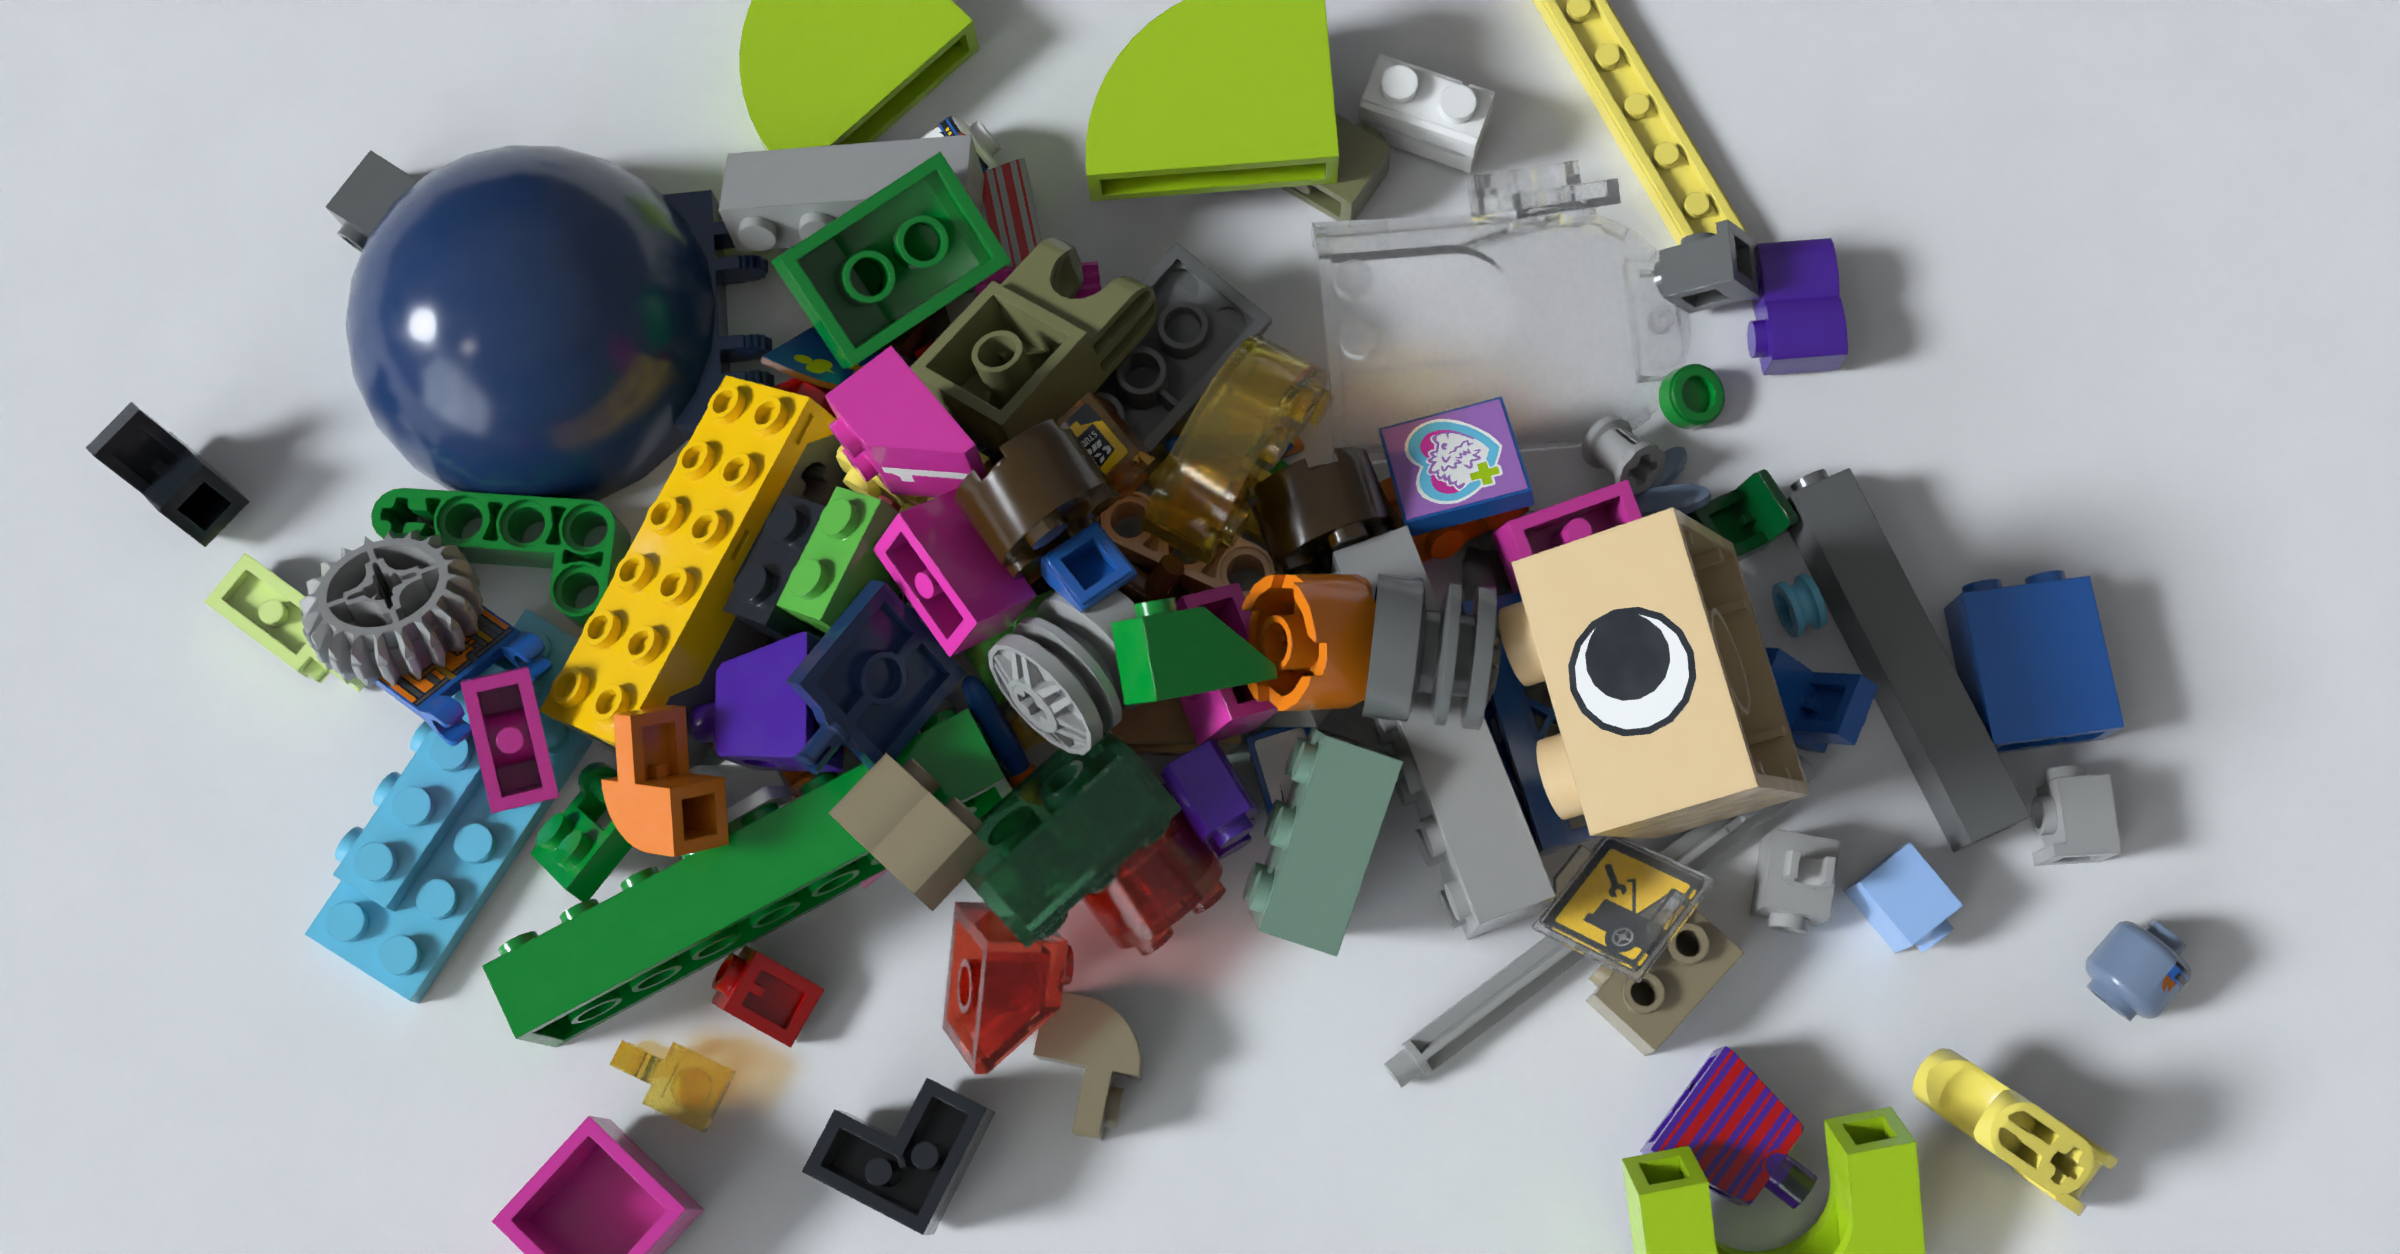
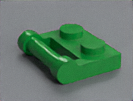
(575, 845)

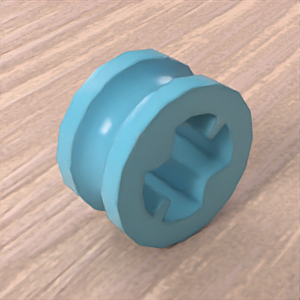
(1799, 605)

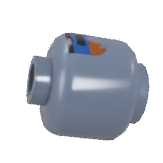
(2138, 969)

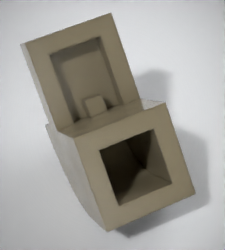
(1101, 1041)

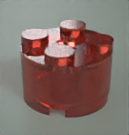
(1158, 889)

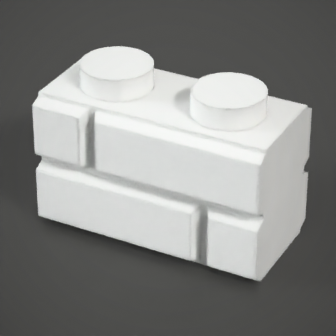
(1426, 112)

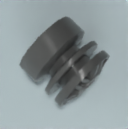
(1432, 651)

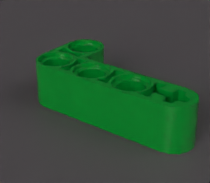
(502, 534)

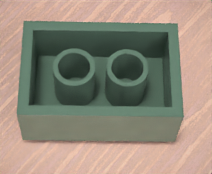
(1321, 840)

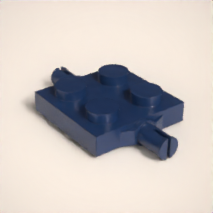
(872, 680)

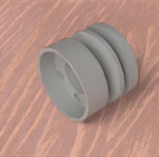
(1065, 670)

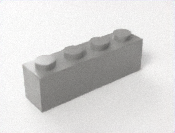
(791, 193)

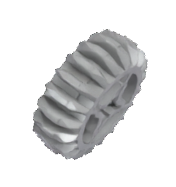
(352, 618)

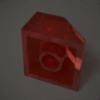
(999, 987)

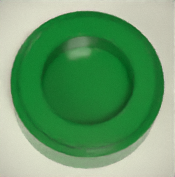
(1691, 396)

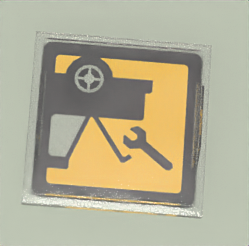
(1621, 904)

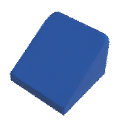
(1087, 568)

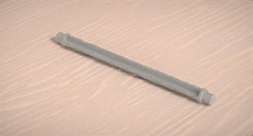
(1549, 959)

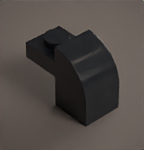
(168, 474)

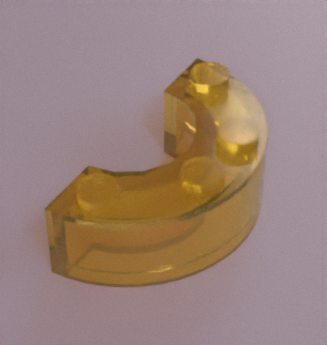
(1238, 426)

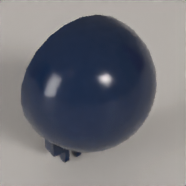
(545, 322)

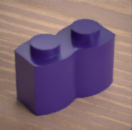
(1797, 308)
(1212, 798)

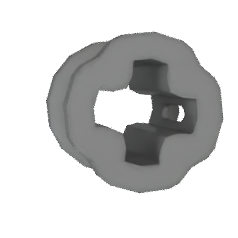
(1614, 447)

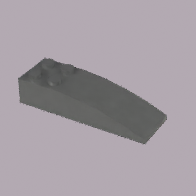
(1170, 369)

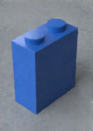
(2034, 661)

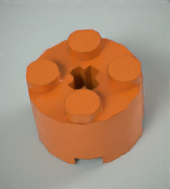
(1315, 635)

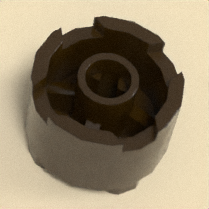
(1035, 496)
(1320, 510)

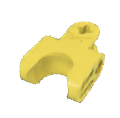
(2011, 1127)

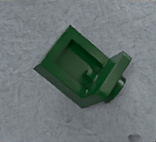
(1749, 515)

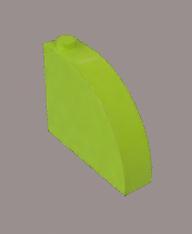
(845, 66)
(1217, 103)

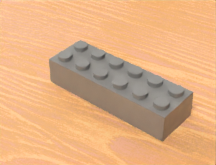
(1456, 783)

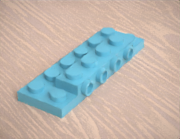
(435, 847)

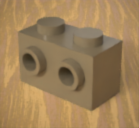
(1670, 990)

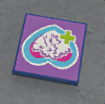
(1456, 466)

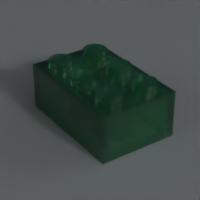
(1067, 834)

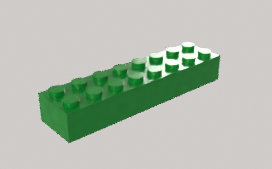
(719, 897)

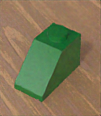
(1182, 653)

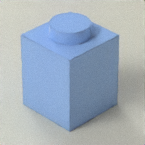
(1905, 900)

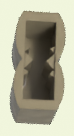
(911, 830)

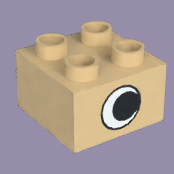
(1651, 680)

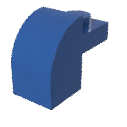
(1821, 704)

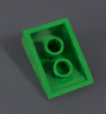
(891, 261)

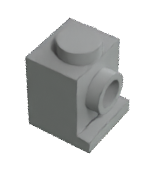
(2075, 817)

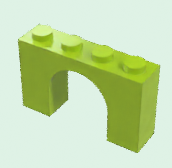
(1869, 1206)

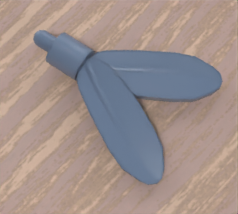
(1680, 496)

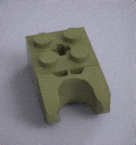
(1032, 348)

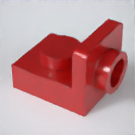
(765, 994)

